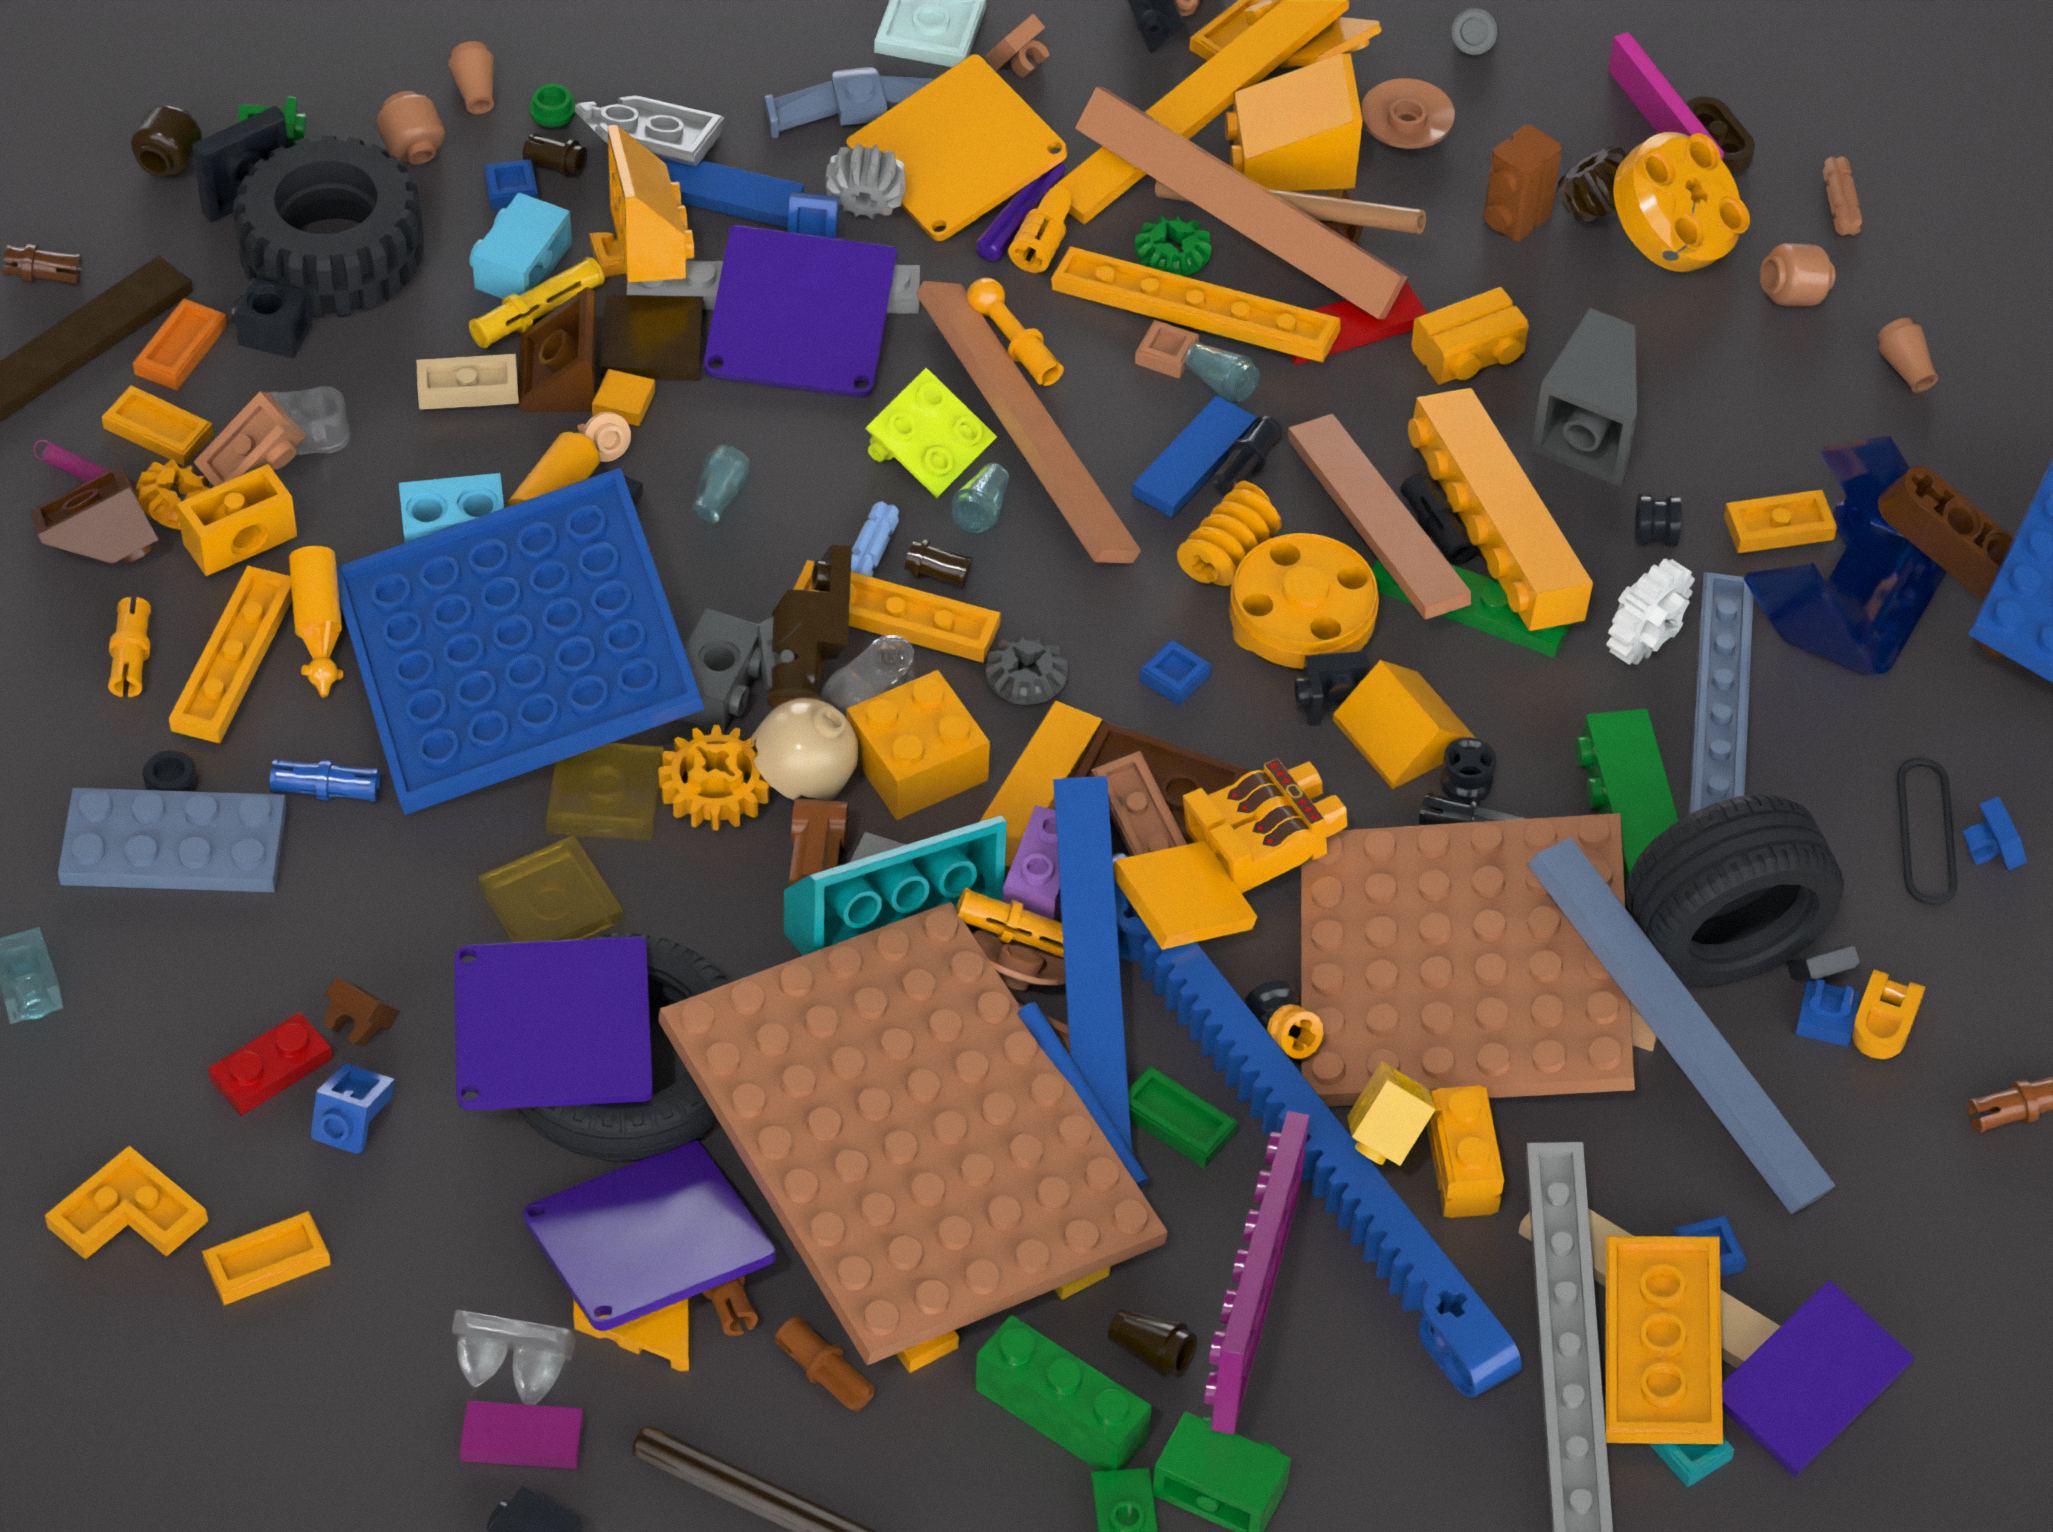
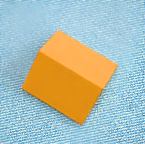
(1398, 723)

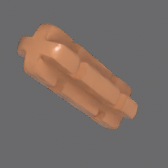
(1842, 196)

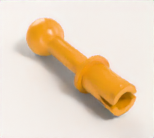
(1026, 344)

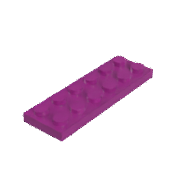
(1256, 1273)

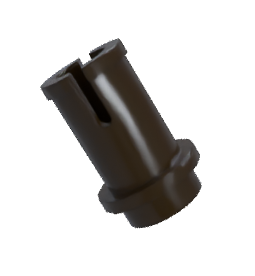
(555, 154)
(937, 563)

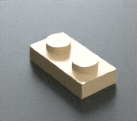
(467, 381)

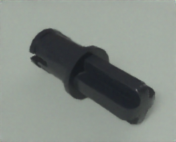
(1248, 454)
(1459, 812)

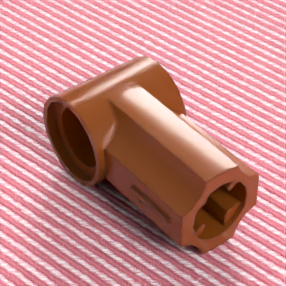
(817, 836)

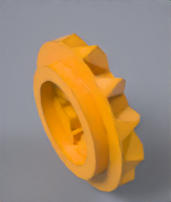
(155, 493)

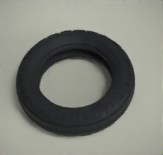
(672, 1114)

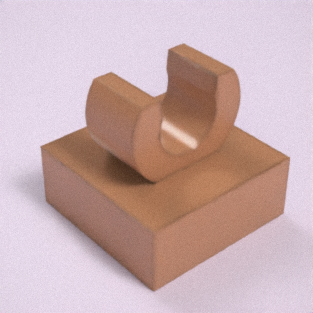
(1018, 45)

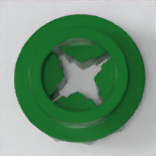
(1157, 254)

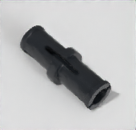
(1424, 500)

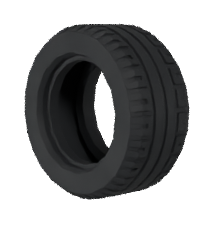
(1735, 889)

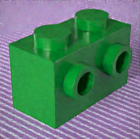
(1221, 1475)

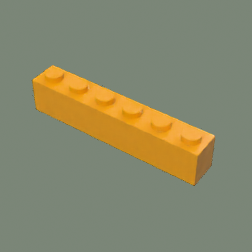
(1500, 509)

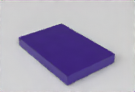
(1813, 1378)

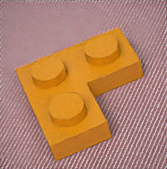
(122, 1195)

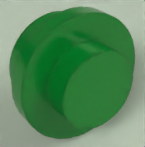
(552, 105)

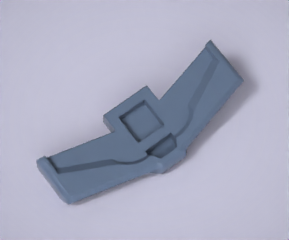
(854, 94)

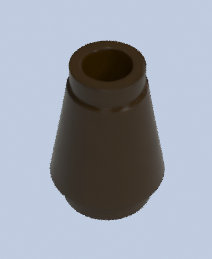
(1155, 1341)

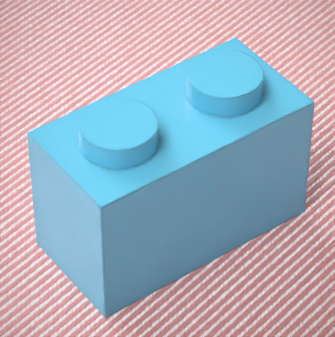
(521, 247)

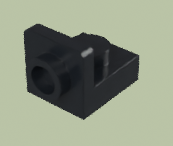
(1328, 679)

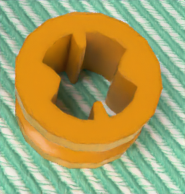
(1310, 1035)

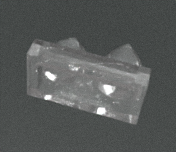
(536, 1353)

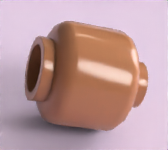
(410, 127)
(1797, 275)

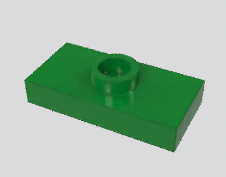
(1123, 1501)

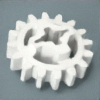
(1650, 611)

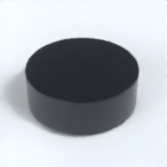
(170, 772)

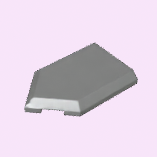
(661, 127)

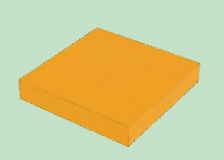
(1183, 894)

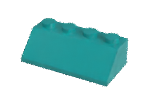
(895, 885)

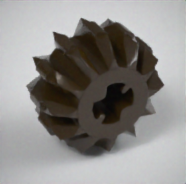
(1589, 184)

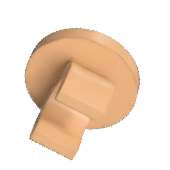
(608, 433)

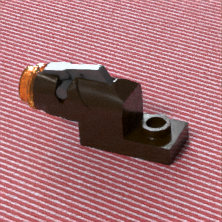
(807, 630)

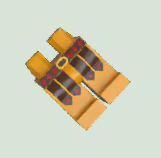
(1265, 822)

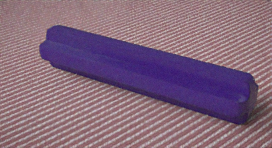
(1007, 223)

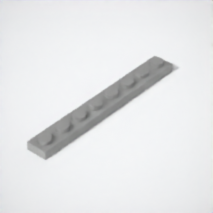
(1568, 1338)

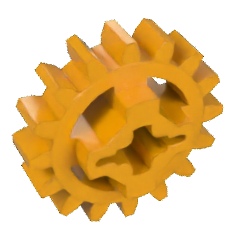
(714, 778)

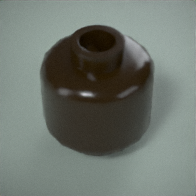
(165, 140)

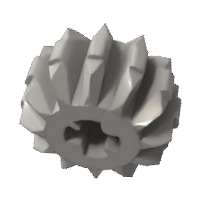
(866, 180)

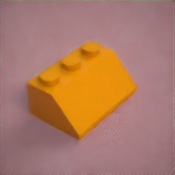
(646, 212)

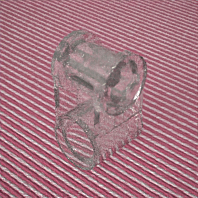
(320, 416)
(873, 672)

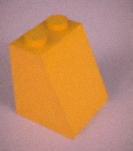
(1299, 128)

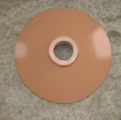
(1407, 113)
(1020, 963)

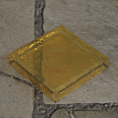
(606, 792)
(551, 895)

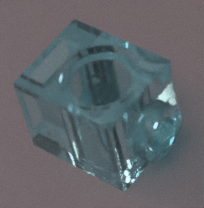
(23, 958)

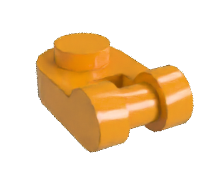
(1883, 1028)

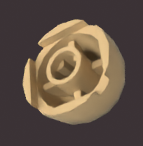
(806, 749)

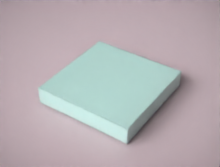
(930, 30)

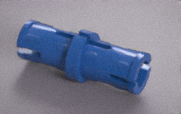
(325, 780)

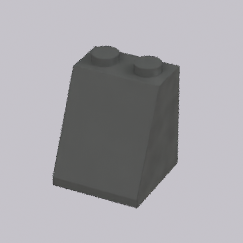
(1591, 400)

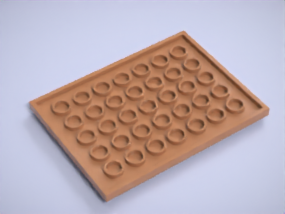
(910, 1131)

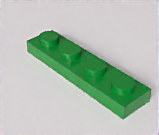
(1487, 611)

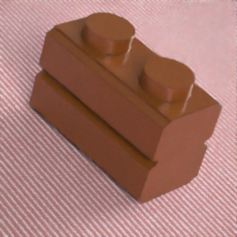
(1522, 182)

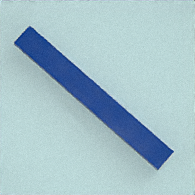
(1092, 943)

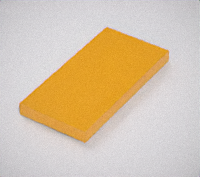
(1663, 1340)

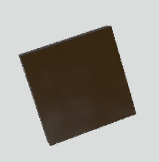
(652, 336)

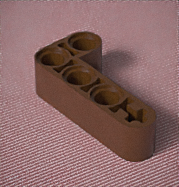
(1947, 530)

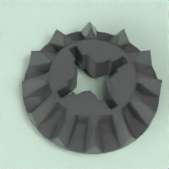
(1023, 685)

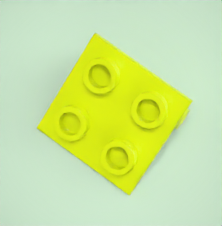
(929, 433)

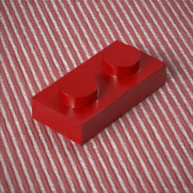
(270, 1063)

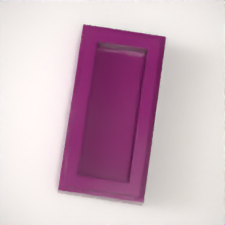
(521, 1434)

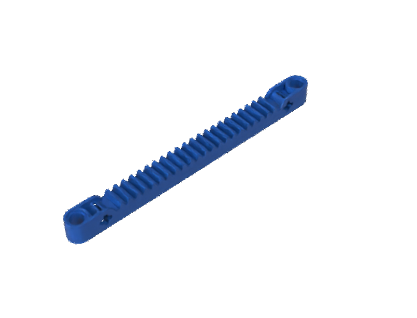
(1455, 1321)

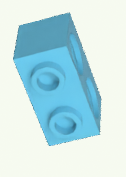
(446, 502)

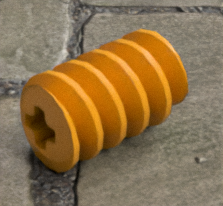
(1228, 534)

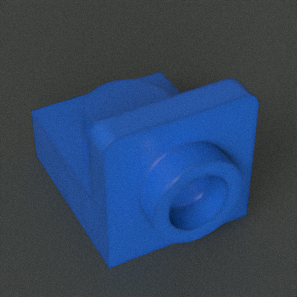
(347, 1106)

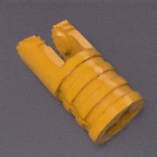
(1042, 231)

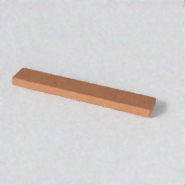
(1379, 516)

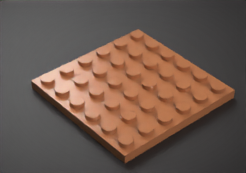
(1459, 962)

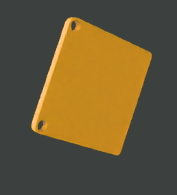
(963, 146)

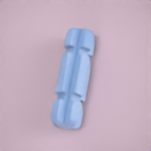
(874, 538)

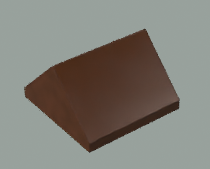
(560, 358)

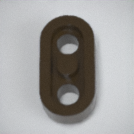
(1725, 130)

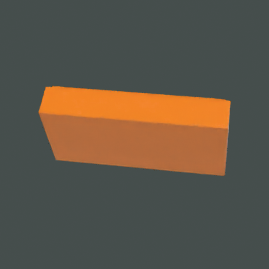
(180, 344)

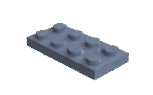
(172, 840)

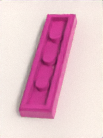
(1651, 90)

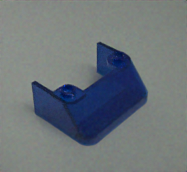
(1876, 587)

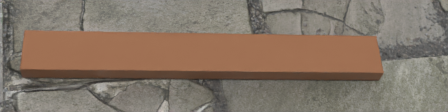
(1241, 203)
(1028, 424)

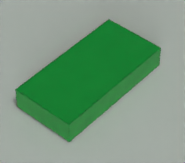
(1179, 1117)

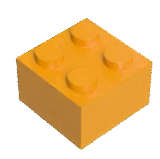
(919, 744)

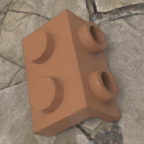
(251, 440)

